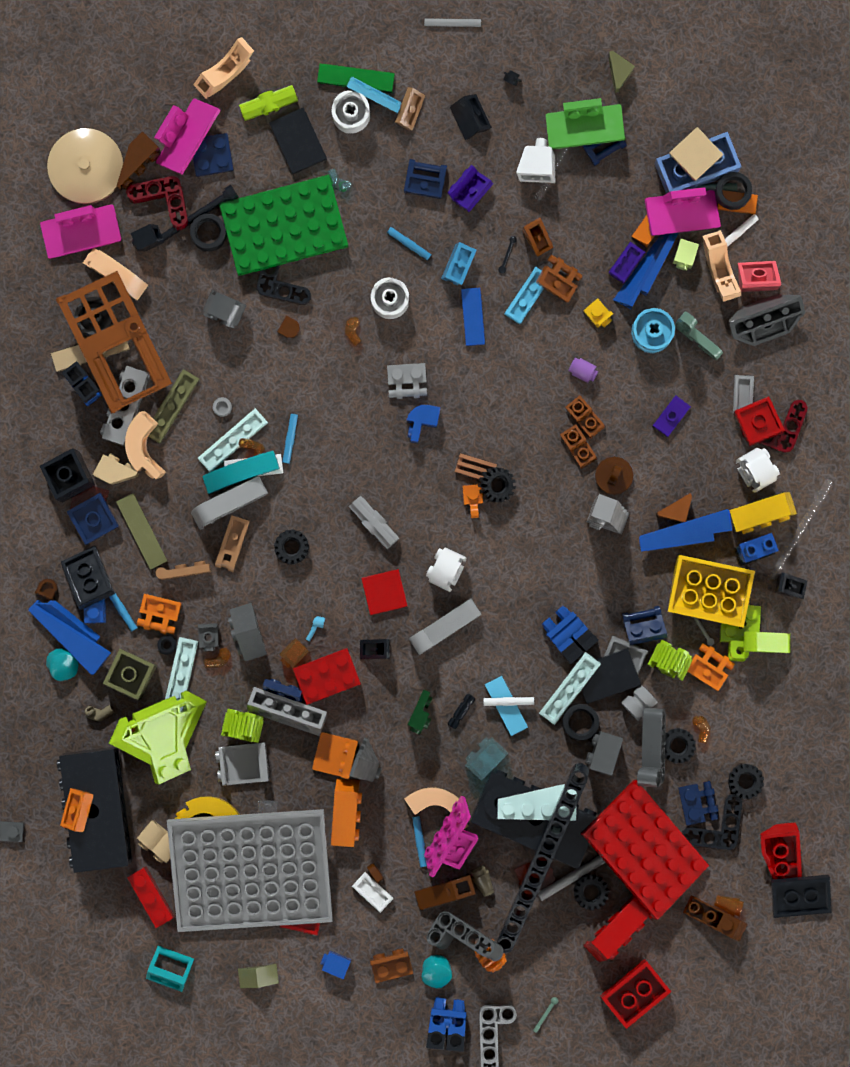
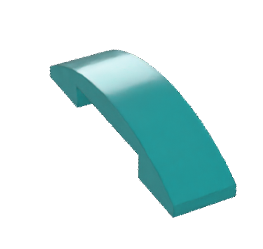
(240, 471)

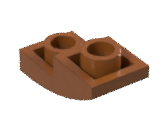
(585, 416)
(578, 446)

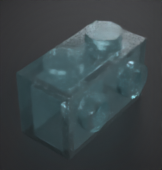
(485, 758)

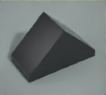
(790, 586)
(375, 649)

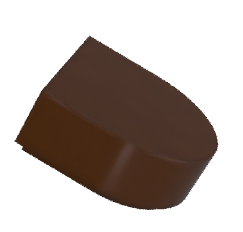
(289, 328)
(47, 588)
(375, 872)

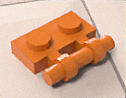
(160, 608)
(707, 672)

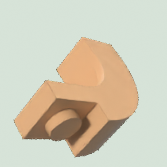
(226, 70)
(106, 265)
(719, 266)
(136, 444)
(431, 796)

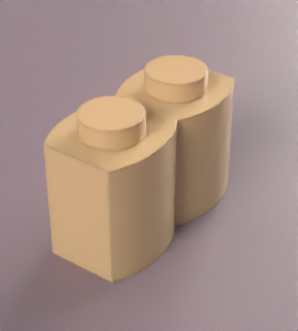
(156, 839)

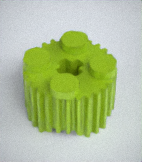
(670, 661)
(242, 725)

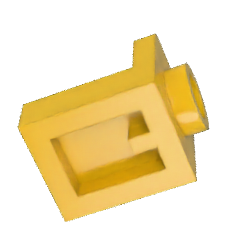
(598, 314)

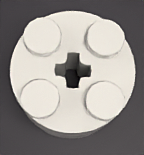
(350, 101)
(395, 289)
(757, 469)
(446, 569)

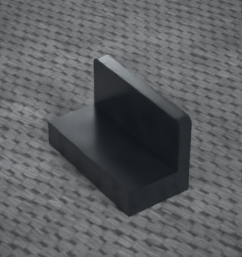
(470, 116)

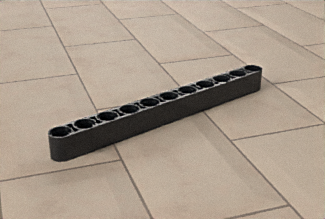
(543, 850)

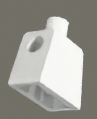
(537, 163)

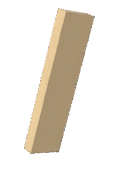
(66, 357)

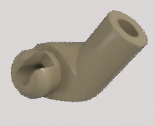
(97, 714)

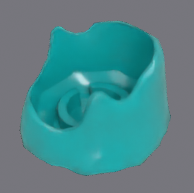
(61, 664)
(436, 971)

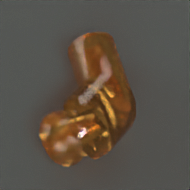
(350, 330)
(250, 444)
(220, 660)

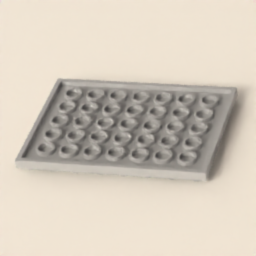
(250, 870)

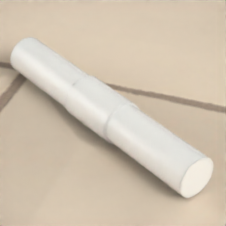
(741, 229)
(508, 701)

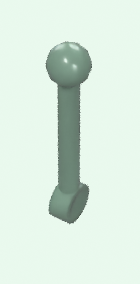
(554, 1001)

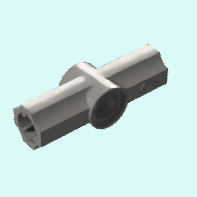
(374, 522)

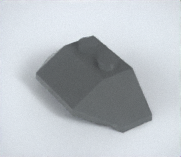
(766, 318)

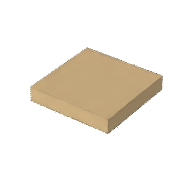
(696, 154)

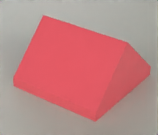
(758, 276)

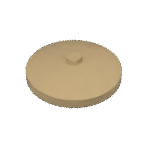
(85, 166)

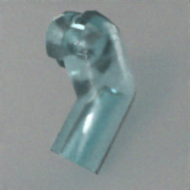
(337, 183)

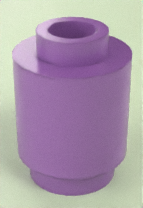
(583, 370)

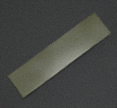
(173, 404)
(141, 531)

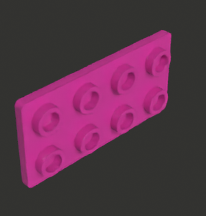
(184, 133)
(682, 211)
(80, 230)
(451, 843)

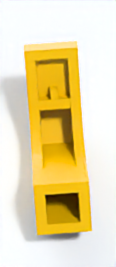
(209, 805)

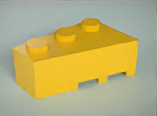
(763, 512)

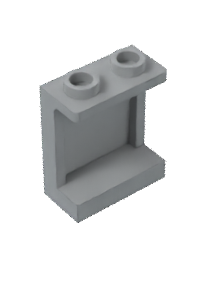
(242, 764)

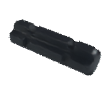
(461, 711)

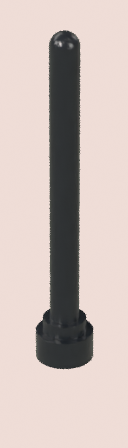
(228, 194)

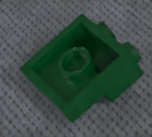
(419, 717)

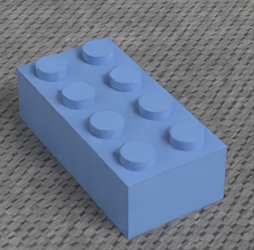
(676, 179)

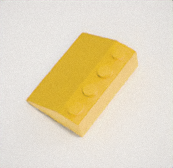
(710, 591)

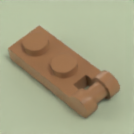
(232, 542)
(182, 570)

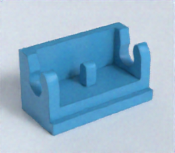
(458, 264)

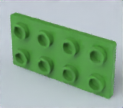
(585, 124)

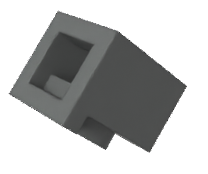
(212, 629)

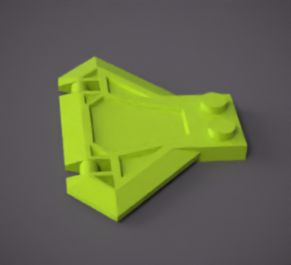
(161, 735)

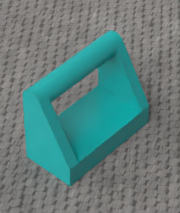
(165, 977)

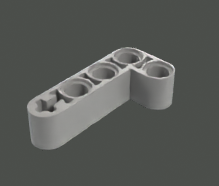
(228, 502)
(445, 626)
(485, 1024)

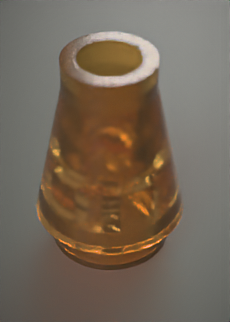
(729, 904)

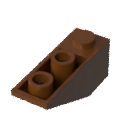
(140, 150)
(445, 892)
(715, 918)

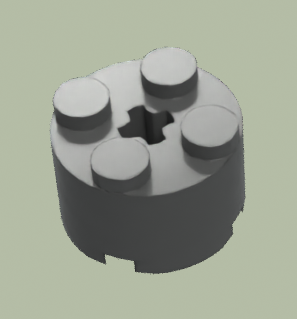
(224, 308)
(86, 326)

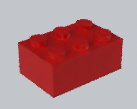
(327, 676)
(635, 993)

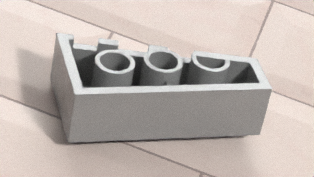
(607, 514)

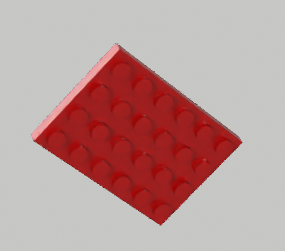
(645, 849)

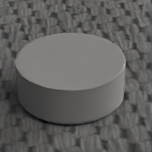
(222, 407)

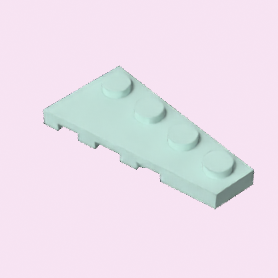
(532, 805)

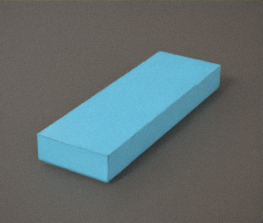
(374, 94)
(525, 298)
(510, 714)

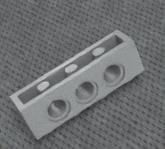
(127, 376)
(286, 711)

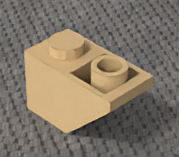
(114, 472)

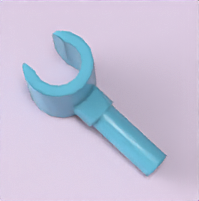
(317, 622)

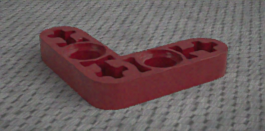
(169, 193)
(775, 443)

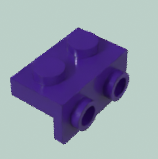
(469, 188)

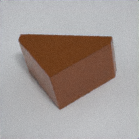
(537, 237)
(677, 511)

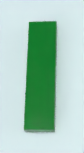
(341, 75)

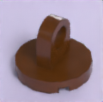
(614, 475)

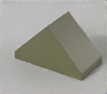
(620, 70)
(258, 976)

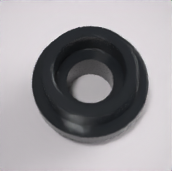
(162, 640)

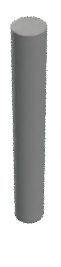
(453, 22)

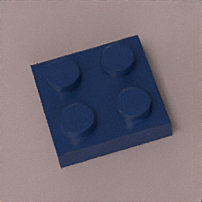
(213, 156)
(93, 518)

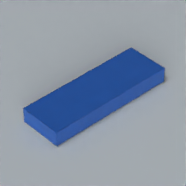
(473, 316)

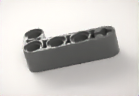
(653, 748)
(469, 937)

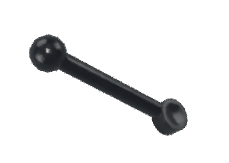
(502, 269)

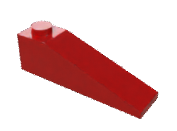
(782, 850)

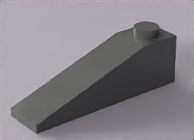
(366, 763)

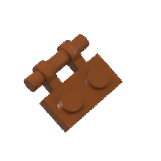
(556, 283)

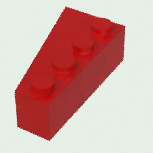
(618, 930)

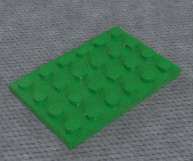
(283, 225)

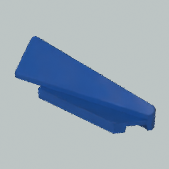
(646, 271)
(687, 533)
(72, 634)

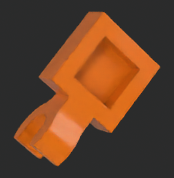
(472, 497)

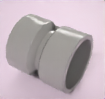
(637, 703)

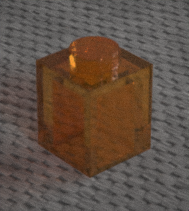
(293, 653)

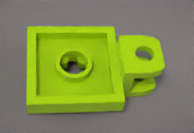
(735, 636)

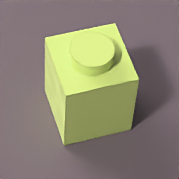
(685, 254)

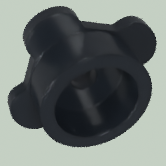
(512, 77)

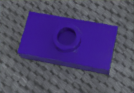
(626, 262)
(671, 416)

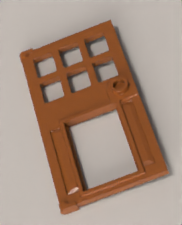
(111, 337)

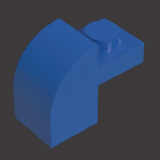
(422, 415)

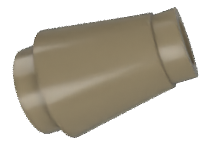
(482, 880)

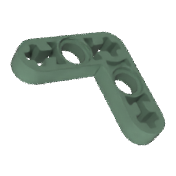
(686, 325)

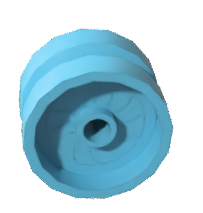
(653, 319)

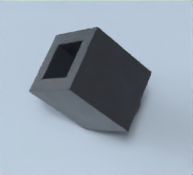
(147, 237)

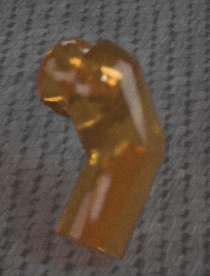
(704, 728)

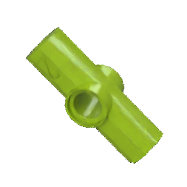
(268, 102)

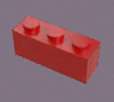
(151, 897)

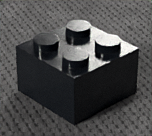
(67, 475)

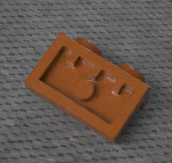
(391, 966)

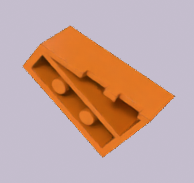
(345, 812)

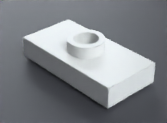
(372, 892)

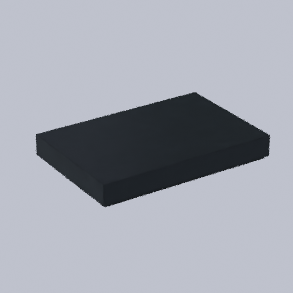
(298, 140)
(87, 577)
(612, 676)
(801, 896)

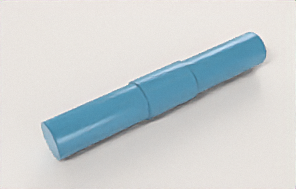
(409, 243)
(290, 438)
(123, 612)
(419, 840)

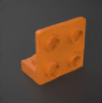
(335, 755)

